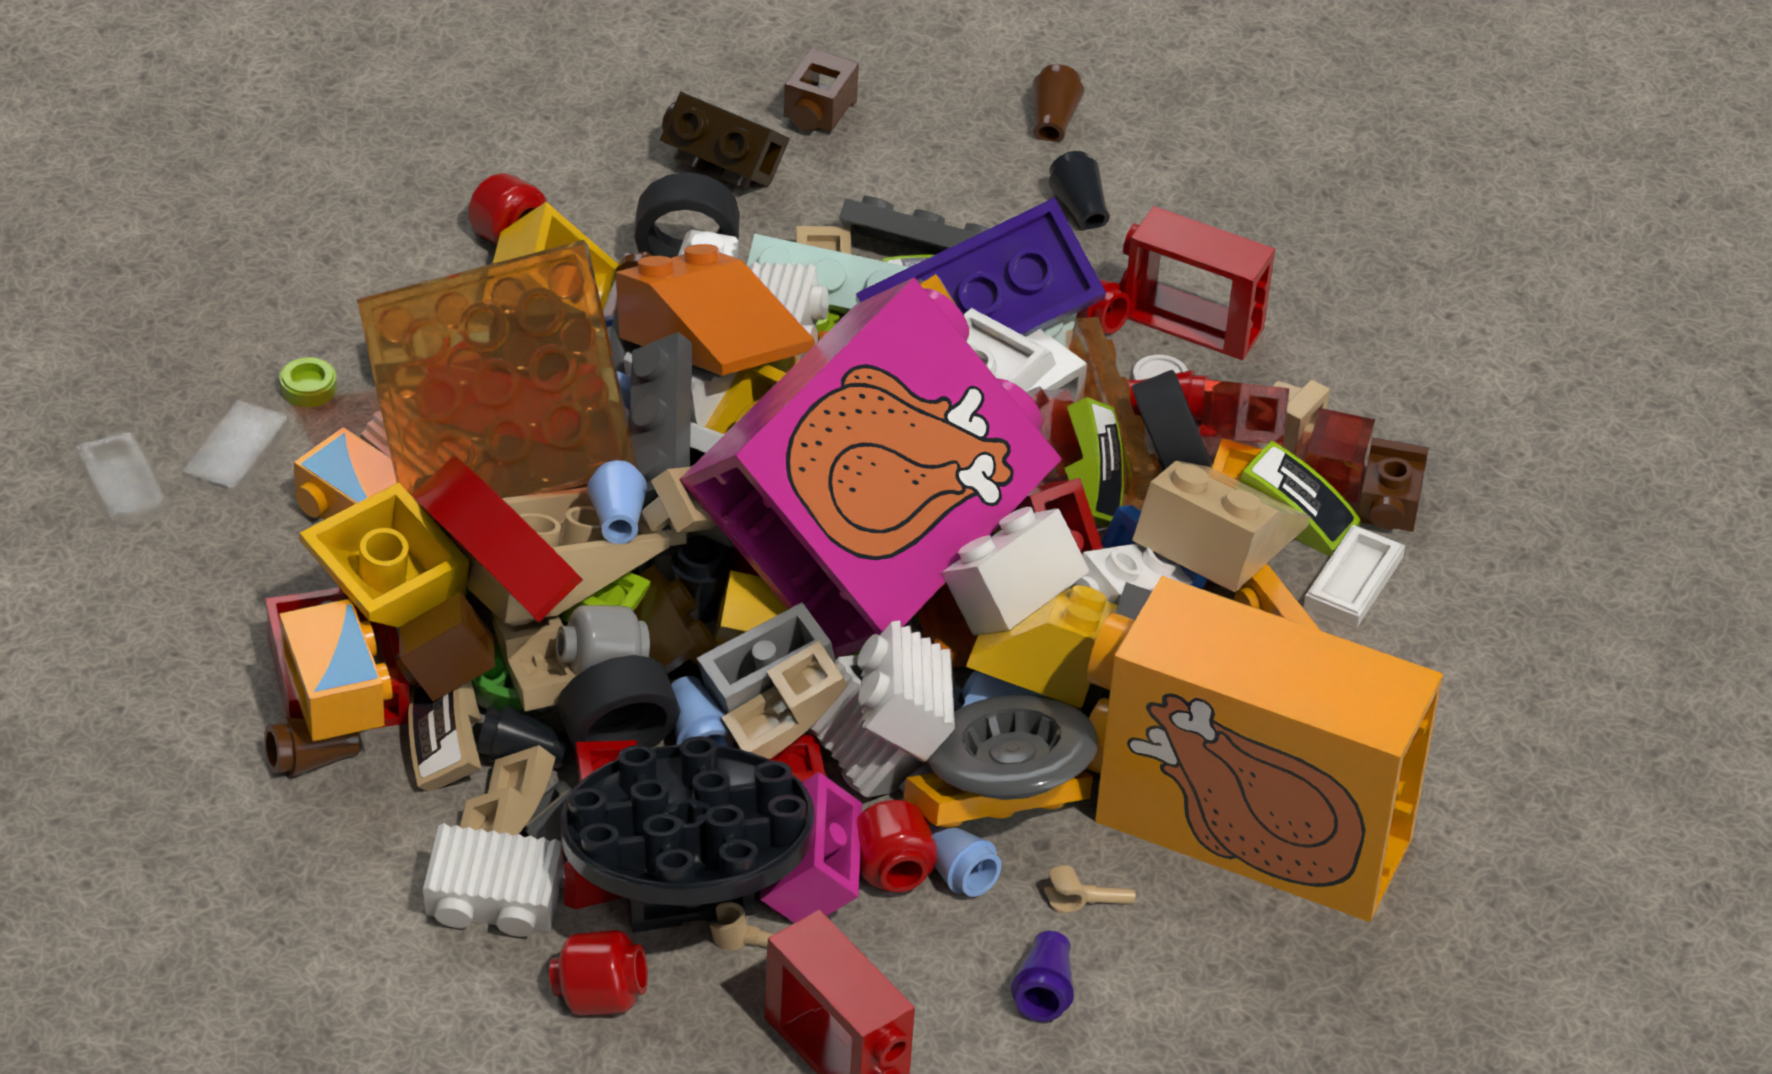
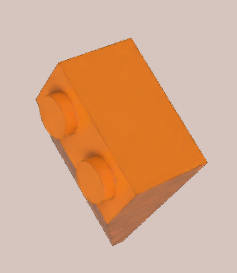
(712, 304)

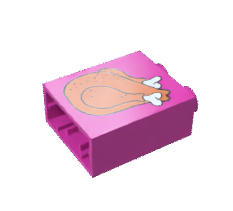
(874, 465)

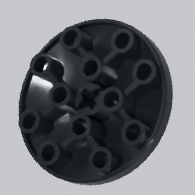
(687, 829)

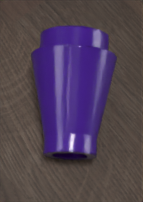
(1044, 980)

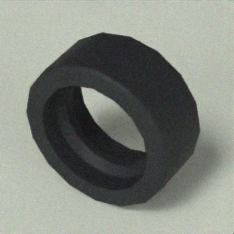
(679, 193)
(1170, 420)
(613, 684)

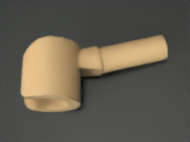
(1071, 895)
(733, 931)

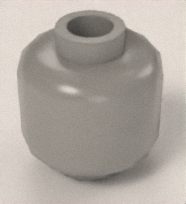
(600, 634)

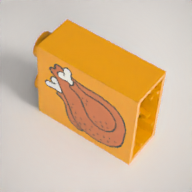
(1261, 745)

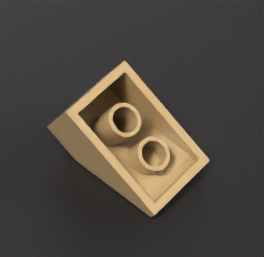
(1214, 523)
(574, 531)

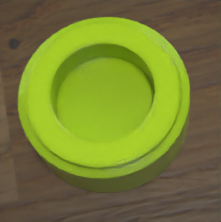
(308, 382)

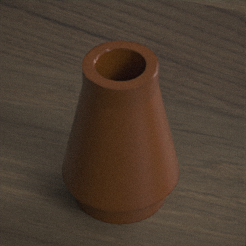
(1055, 100)
(292, 751)

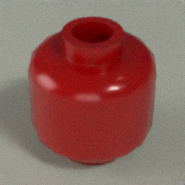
(500, 203)
(895, 846)
(599, 973)

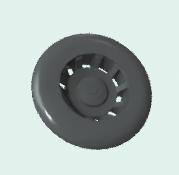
(1015, 746)

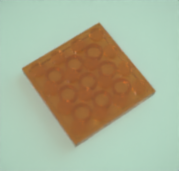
(501, 373)

